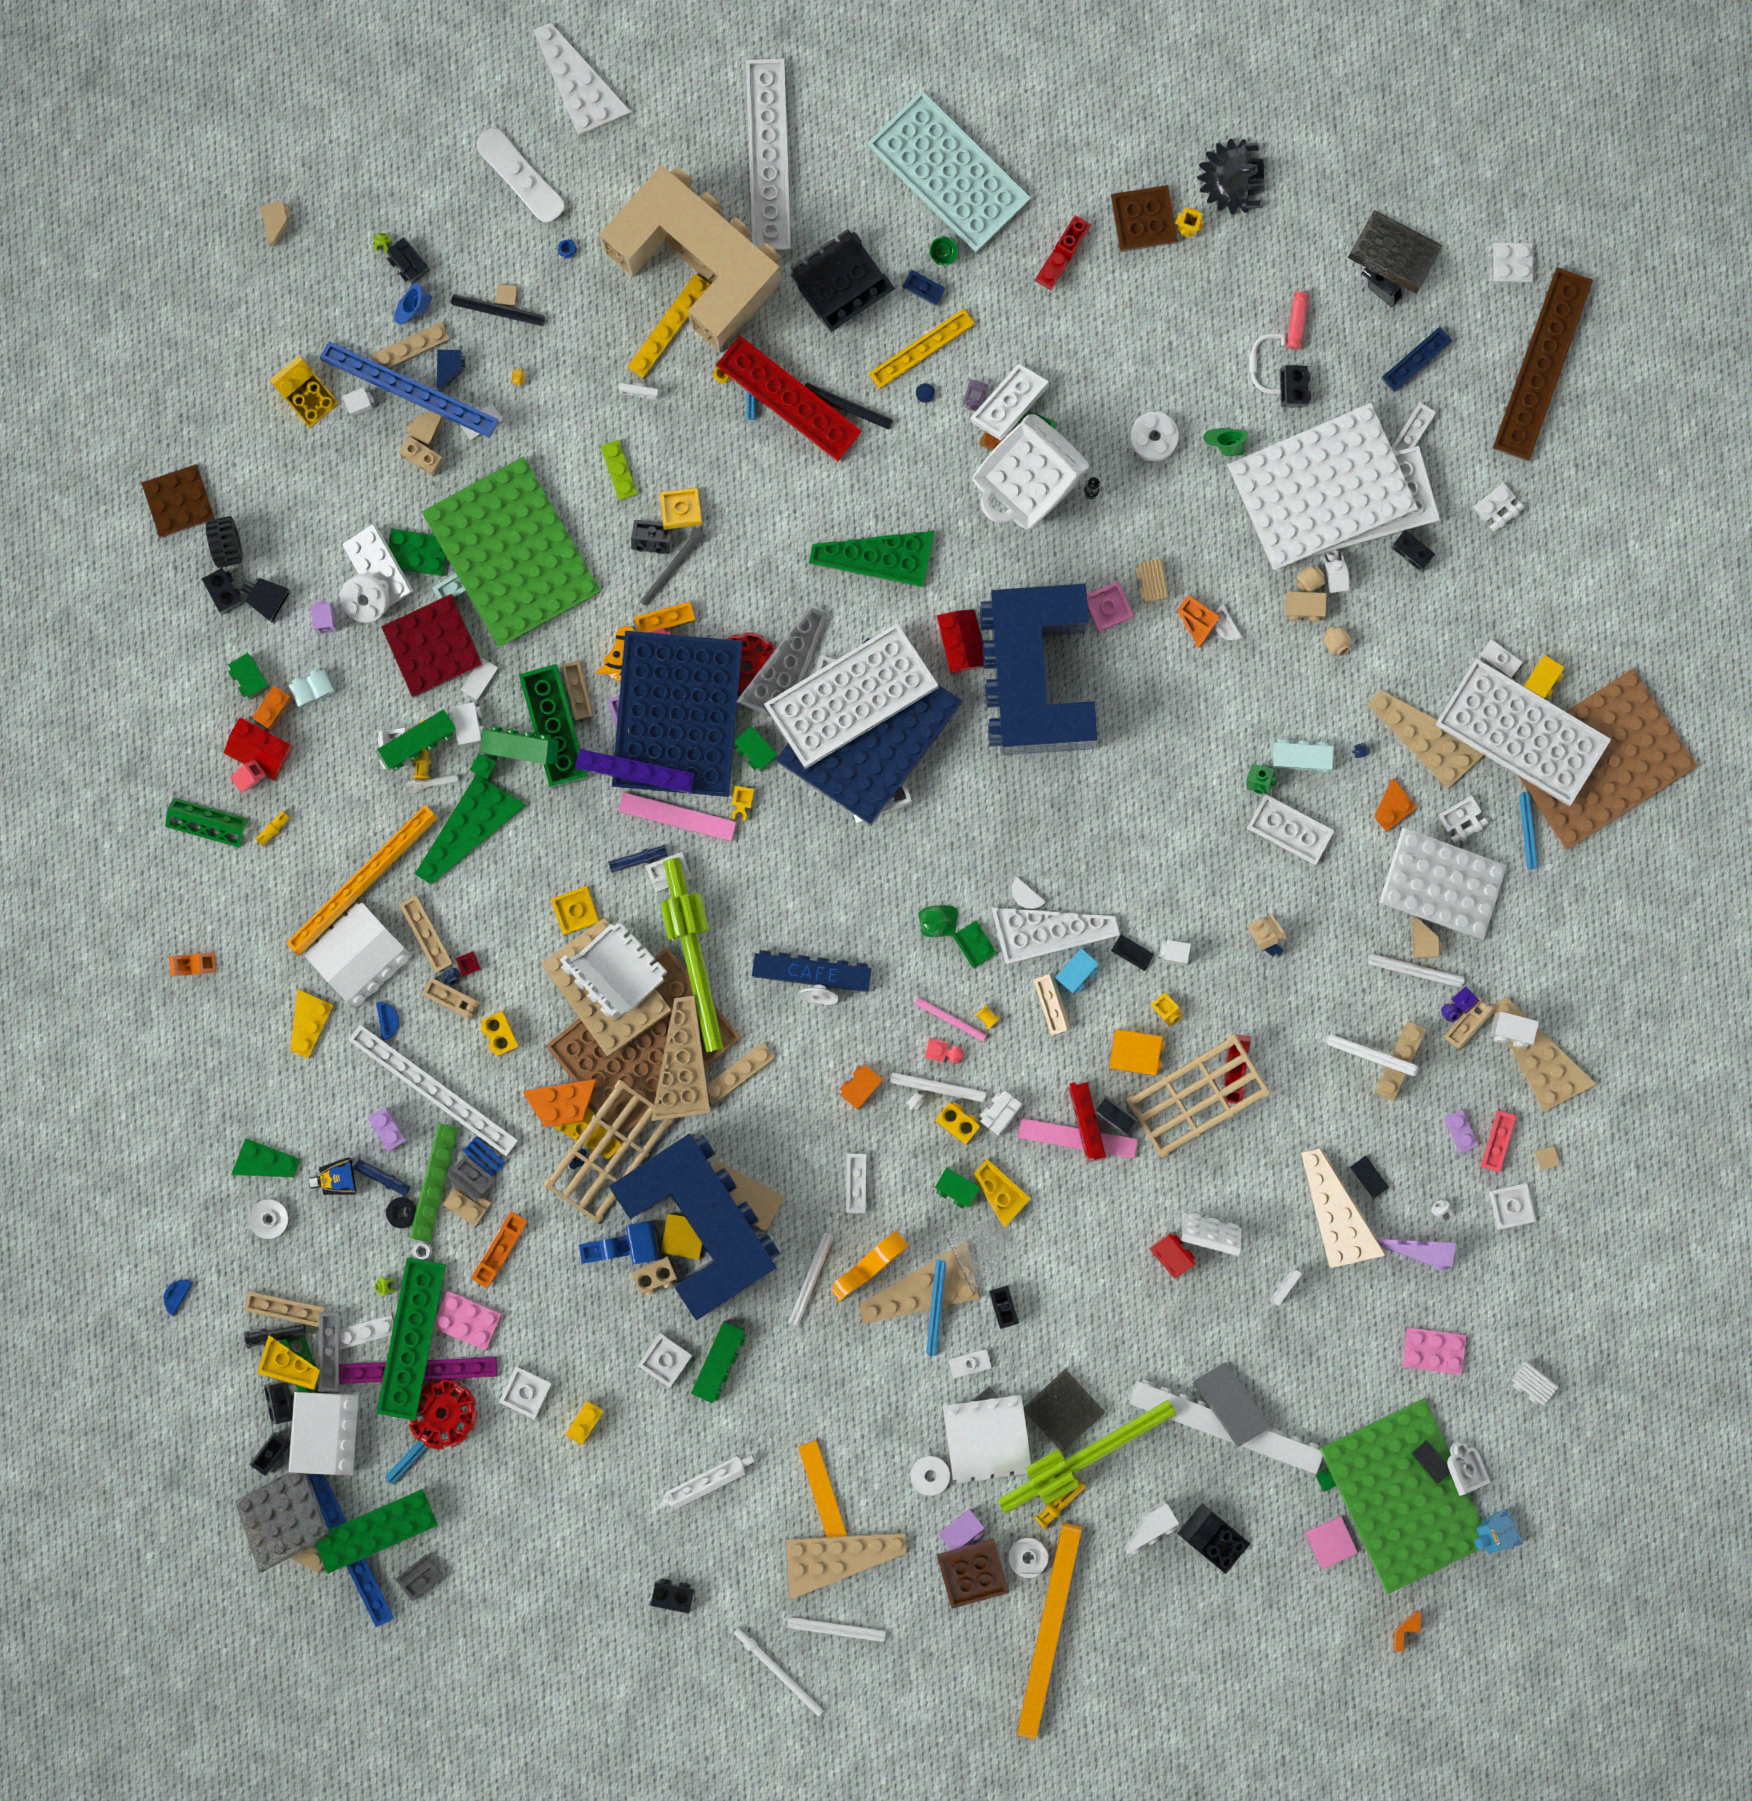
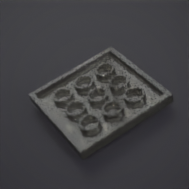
(1395, 251)
(281, 1519)

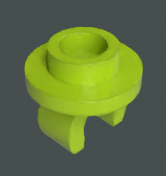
(382, 239)
(381, 1286)

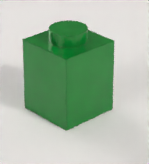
(483, 767)

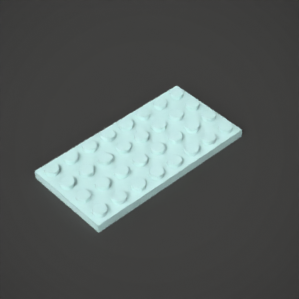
(948, 171)

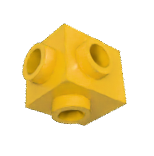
(1189, 215)

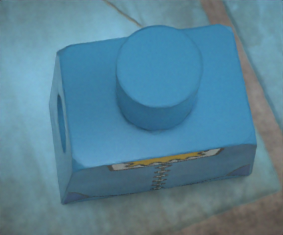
(1498, 1533)

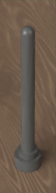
(695, 537)

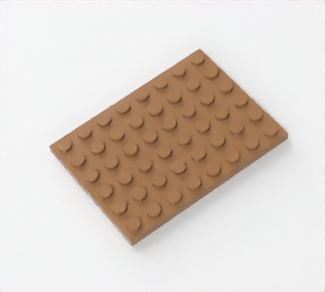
(1634, 766)
(641, 1059)

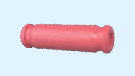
(1297, 320)

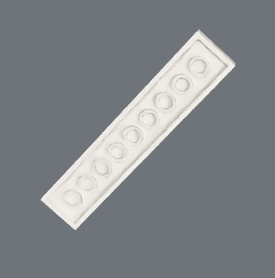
(768, 153)

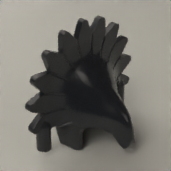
(1233, 176)

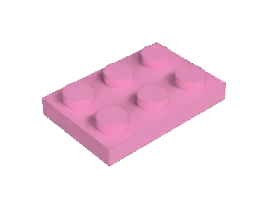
(466, 1320)
(1434, 1351)

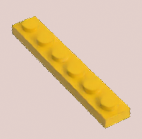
(667, 327)

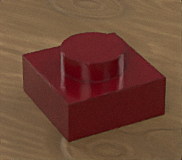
(468, 963)

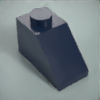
(448, 367)

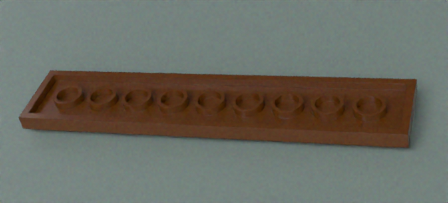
(1542, 364)

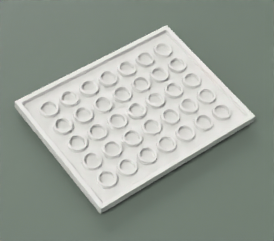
(1322, 487)

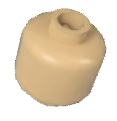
(1310, 579)
(1337, 641)

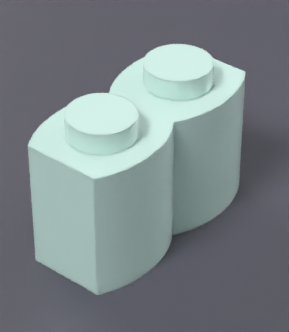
(311, 688)

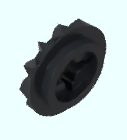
(392, 1214)

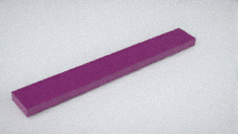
(435, 1370)

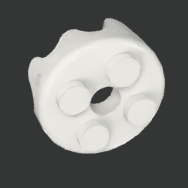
(1147, 448)
(377, 596)

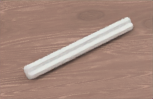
(1416, 970)
(1372, 1055)
(937, 1087)
(811, 1279)
(837, 1629)

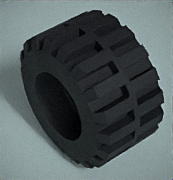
(224, 542)

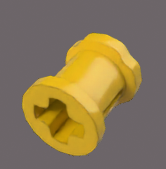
(987, 1016)

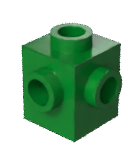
(1261, 779)

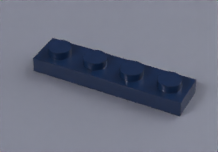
(1416, 359)

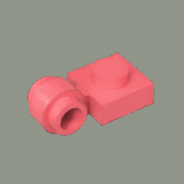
(938, 1050)

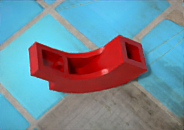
(1237, 1072)

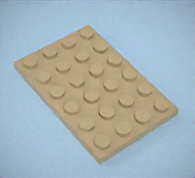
(607, 1032)

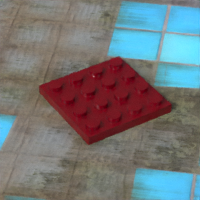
(432, 645)

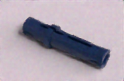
(638, 858)
(385, 1179)

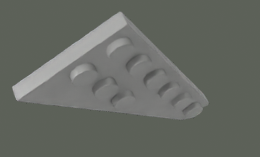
(787, 663)

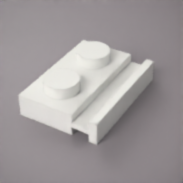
(657, 872)

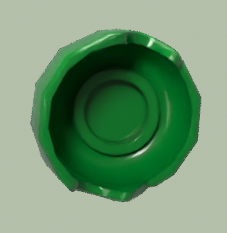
(942, 246)

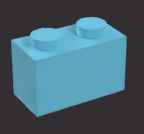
(1077, 971)

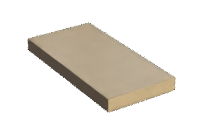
(759, 1197)

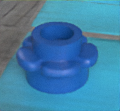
(567, 243)

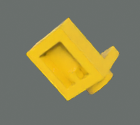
(1167, 1009)

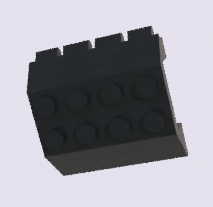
(840, 280)

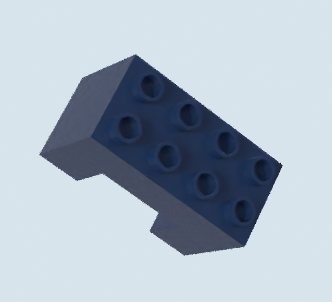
(1016, 654)
(713, 1215)

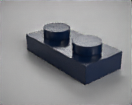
(923, 287)

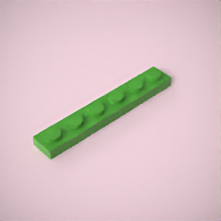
(433, 1182)

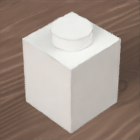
(358, 401)

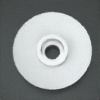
(818, 995)
(258, 1221)

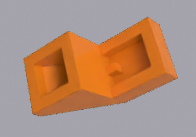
(192, 964)
(1410, 1624)

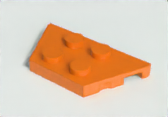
(561, 1103)

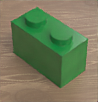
(248, 675)
(755, 749)
(957, 1188)

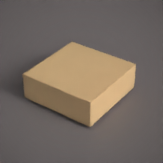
(506, 295)
(1547, 1157)

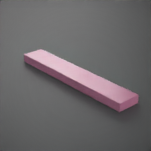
(677, 816)
(1070, 1137)

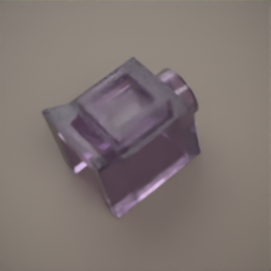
(975, 395)

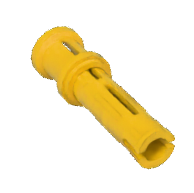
(422, 765)
(1052, 1513)

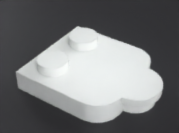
(1466, 1468)

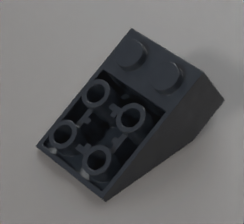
(1213, 1538)

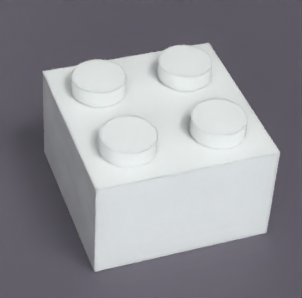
(1513, 1029)

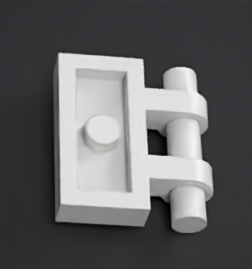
(1494, 502)
(1459, 814)

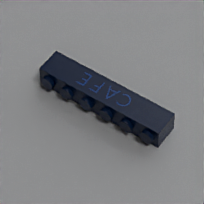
(811, 972)

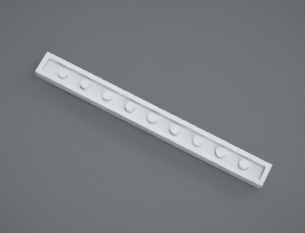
(433, 1090)

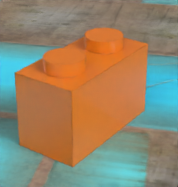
(272, 708)
(861, 1086)

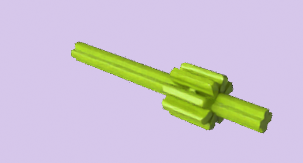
(686, 919)
(1055, 1475)

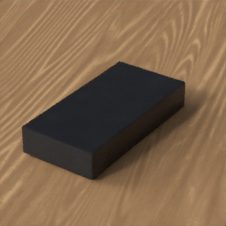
(1132, 952)
(1369, 1177)
(1431, 1461)

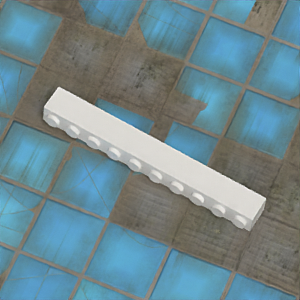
(1203, 1419)

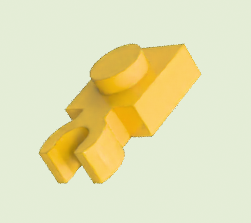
(742, 799)

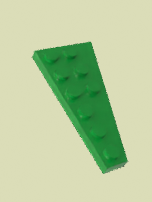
(887, 557)
(473, 820)

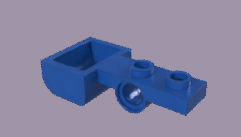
(639, 1243)

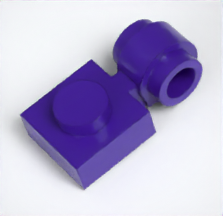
(1463, 1000)

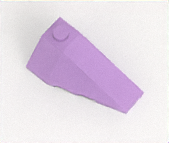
(1431, 1253)

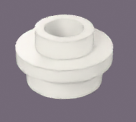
(915, 1101)
(427, 1246)

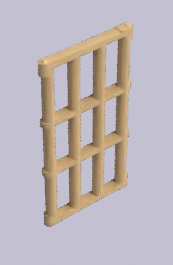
(1209, 1078)
(589, 1162)

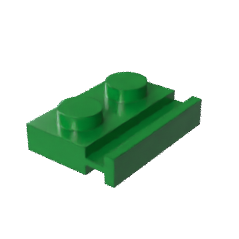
(974, 944)

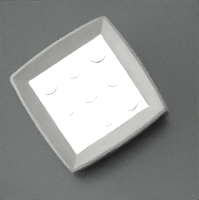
(1029, 473)

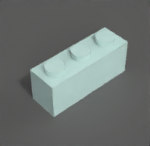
(1302, 756)

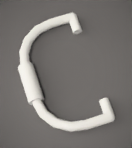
(1253, 361)

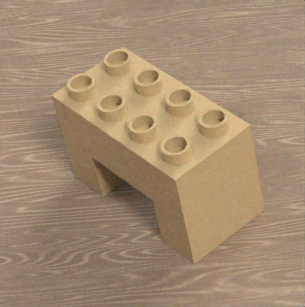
(695, 230)

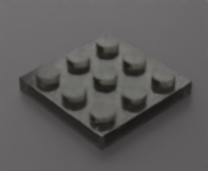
(1063, 1410)

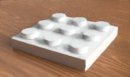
(1211, 1233)

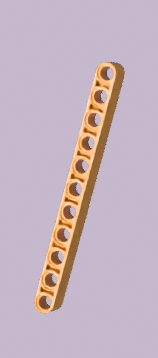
(1049, 1631)

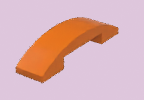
(499, 1249)

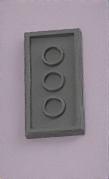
(1231, 1404)

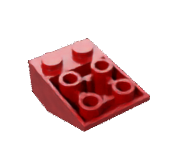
(1172, 1255)

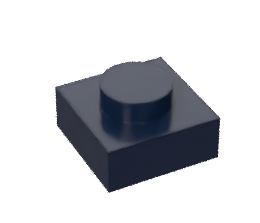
(1274, 950)

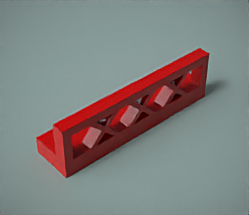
(1086, 1122)

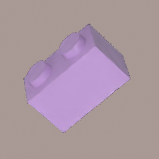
(323, 617)
(387, 1129)
(962, 1530)

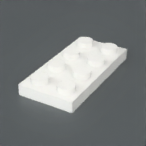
(1009, 402)
(372, 555)
(1290, 829)

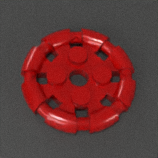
(753, 656)
(454, 1415)

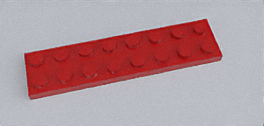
(788, 398)

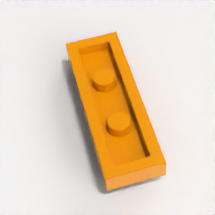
(665, 618)

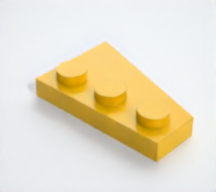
(576, 1129)

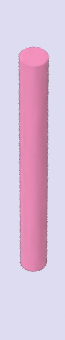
(950, 1019)

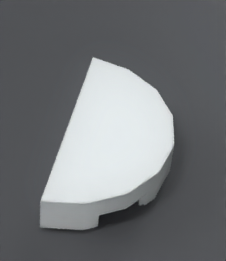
(1225, 626)
(1025, 896)

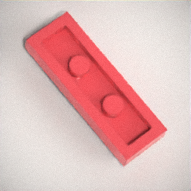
(1498, 1141)

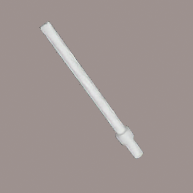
(750, 1644)

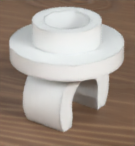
(1441, 1208)

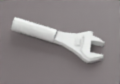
(419, 784)

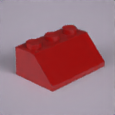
(961, 640)
(252, 743)

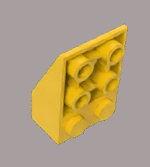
(303, 391)

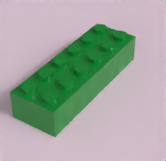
(552, 717)
(376, 1531)

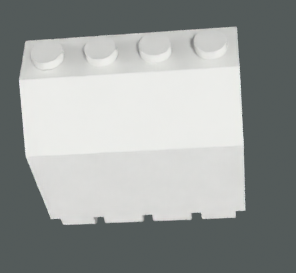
(357, 954)
(615, 971)
(987, 1438)

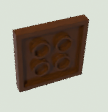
(1144, 218)
(178, 500)
(972, 1573)

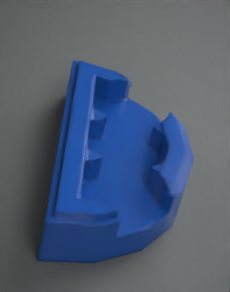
(388, 1020)
(175, 1295)

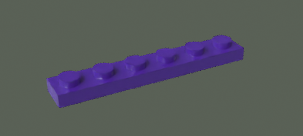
(634, 771)

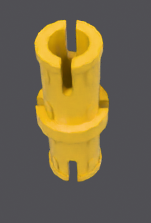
(272, 828)

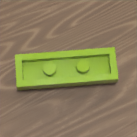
(618, 470)

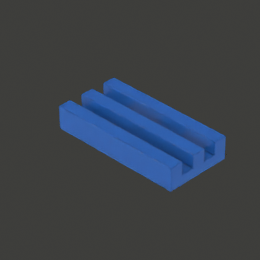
(471, 1145)

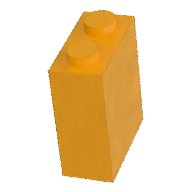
(1136, 1052)

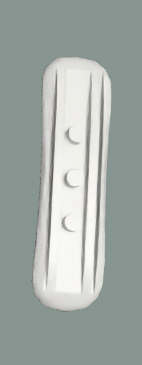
(519, 175)

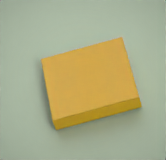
(681, 508)
(575, 910)
(680, 1238)

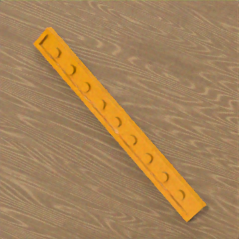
(361, 880)

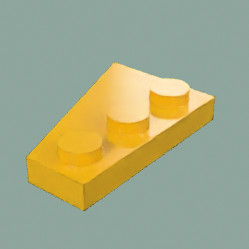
(308, 1022)
(1001, 1192)
(284, 1365)

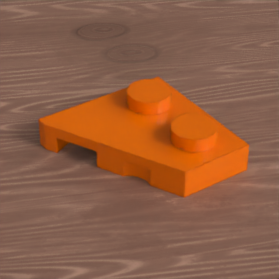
(1198, 619)
(1393, 806)

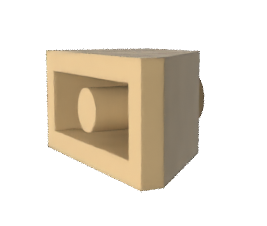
(275, 220)
(425, 428)
(1424, 941)

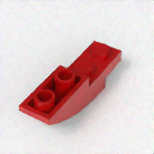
(1063, 252)

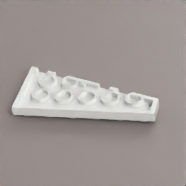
(582, 90)
(1038, 933)

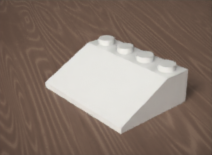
(323, 1433)

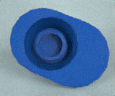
(413, 303)

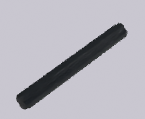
(498, 310)
(851, 407)

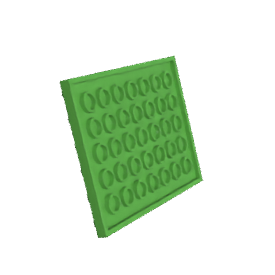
(510, 551)
(1395, 1505)

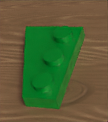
(264, 1161)

